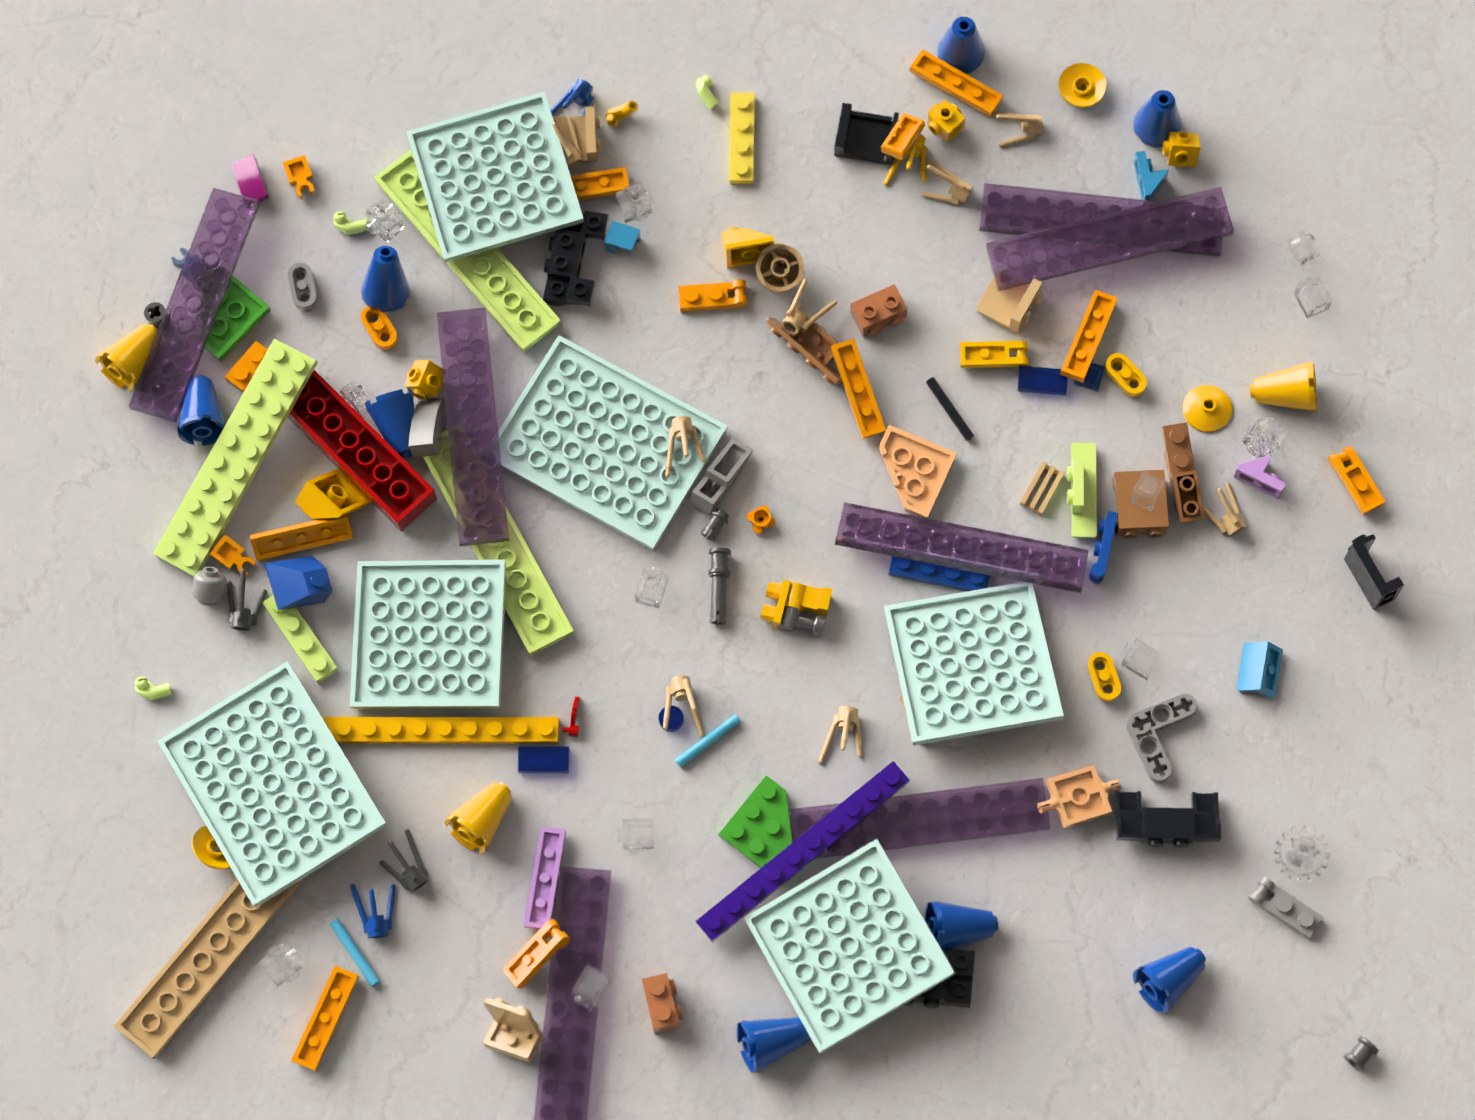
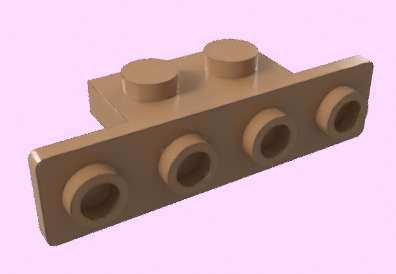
(813, 344)

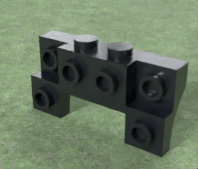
(566, 258)
(1167, 825)
(954, 990)

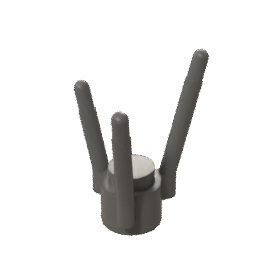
(241, 618)
(413, 877)

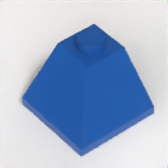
(298, 582)

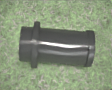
(715, 523)

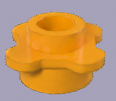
(762, 512)

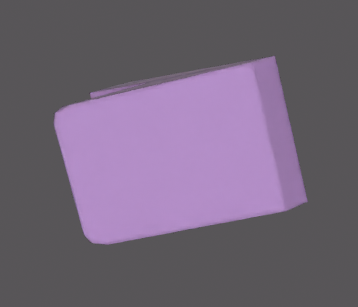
(1254, 475)

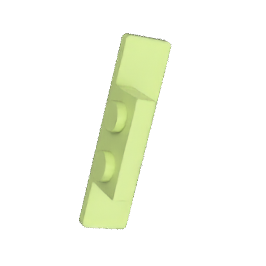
(1083, 490)

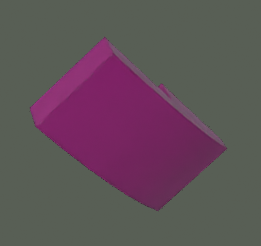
(250, 179)

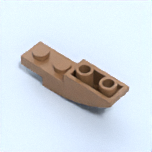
(1182, 473)

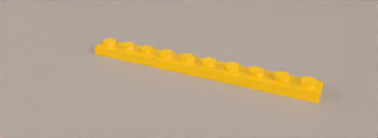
(444, 730)

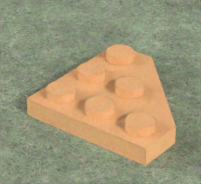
(916, 469)

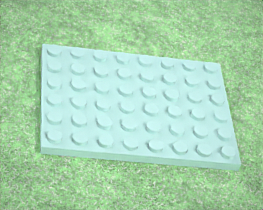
(604, 442)
(272, 784)

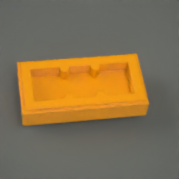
(903, 136)

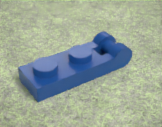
(1102, 548)

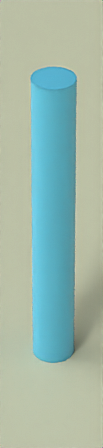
(707, 741)
(354, 952)

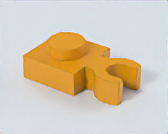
(299, 174)
(229, 553)

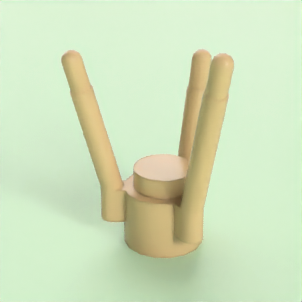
(1029, 123)
(572, 154)
(959, 189)
(795, 318)
(682, 431)
(1232, 521)
(682, 691)
(847, 721)

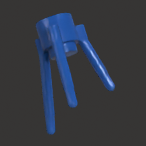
(578, 93)
(377, 926)

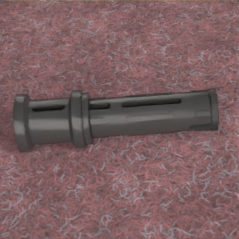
(719, 573)

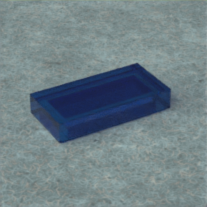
(1041, 380)
(543, 759)

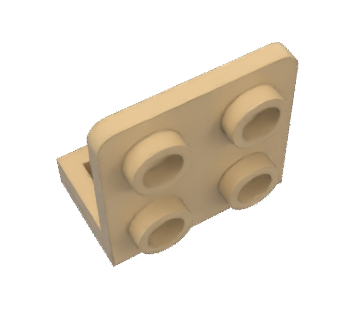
(586, 133)
(1010, 306)
(512, 1031)

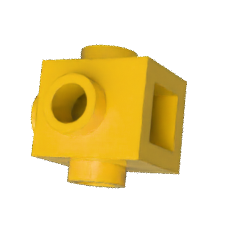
(945, 120)
(1182, 149)
(425, 379)

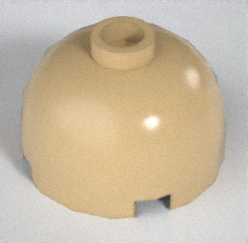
(779, 268)

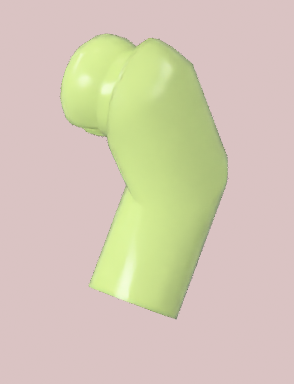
(704, 92)
(347, 226)
(151, 691)

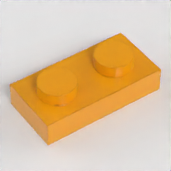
(244, 369)

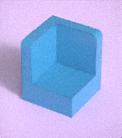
(621, 237)

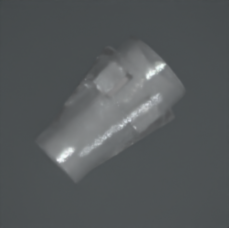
(356, 398)

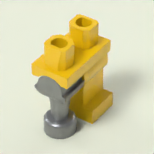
(792, 601)

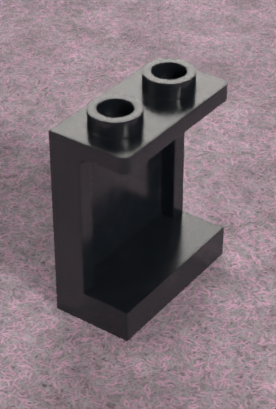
(862, 135)
(1367, 574)

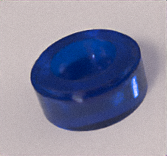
(675, 721)

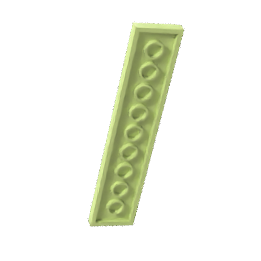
(485, 274)
(235, 457)
(527, 593)

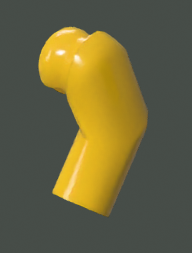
(619, 113)

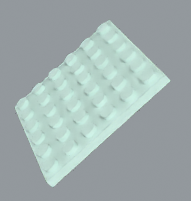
(495, 177)
(428, 634)
(973, 663)
(849, 946)

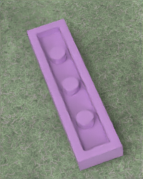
(544, 877)

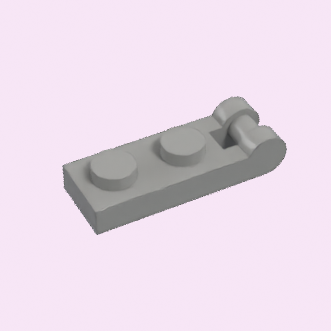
(1285, 908)

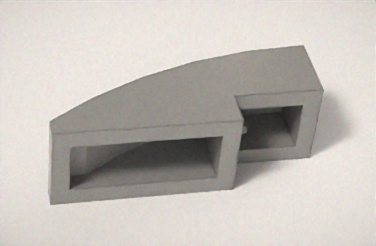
(426, 428)
(720, 476)

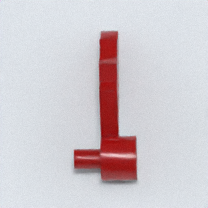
(573, 730)

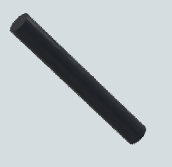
(950, 409)

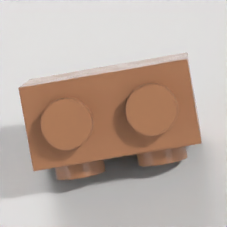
(879, 311)
(661, 1003)

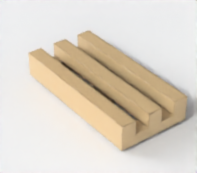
(1051, 471)

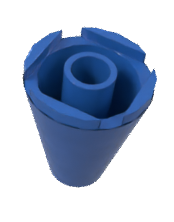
(962, 46)
(1157, 119)
(385, 281)
(201, 413)
(393, 418)
(958, 924)
(1169, 977)
(769, 1040)

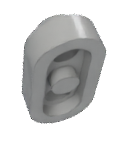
(302, 288)

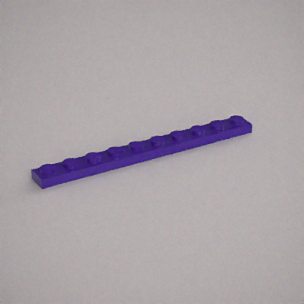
(802, 851)

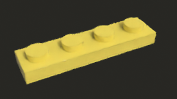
(741, 138)

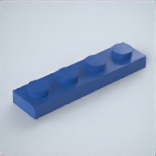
(938, 574)

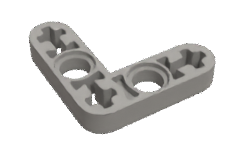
(1149, 733)

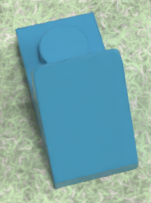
(1148, 181)

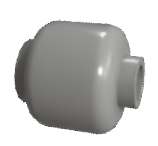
(208, 586)

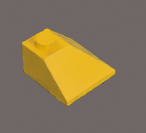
(744, 245)
(330, 496)

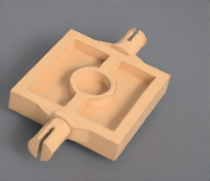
(1078, 796)

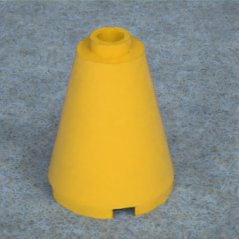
(126, 357)
(1287, 388)
(480, 817)

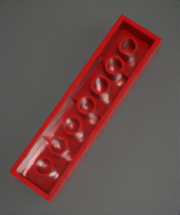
(361, 453)

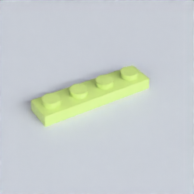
(302, 640)

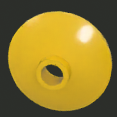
(1086, 76)
(1203, 418)
(203, 847)

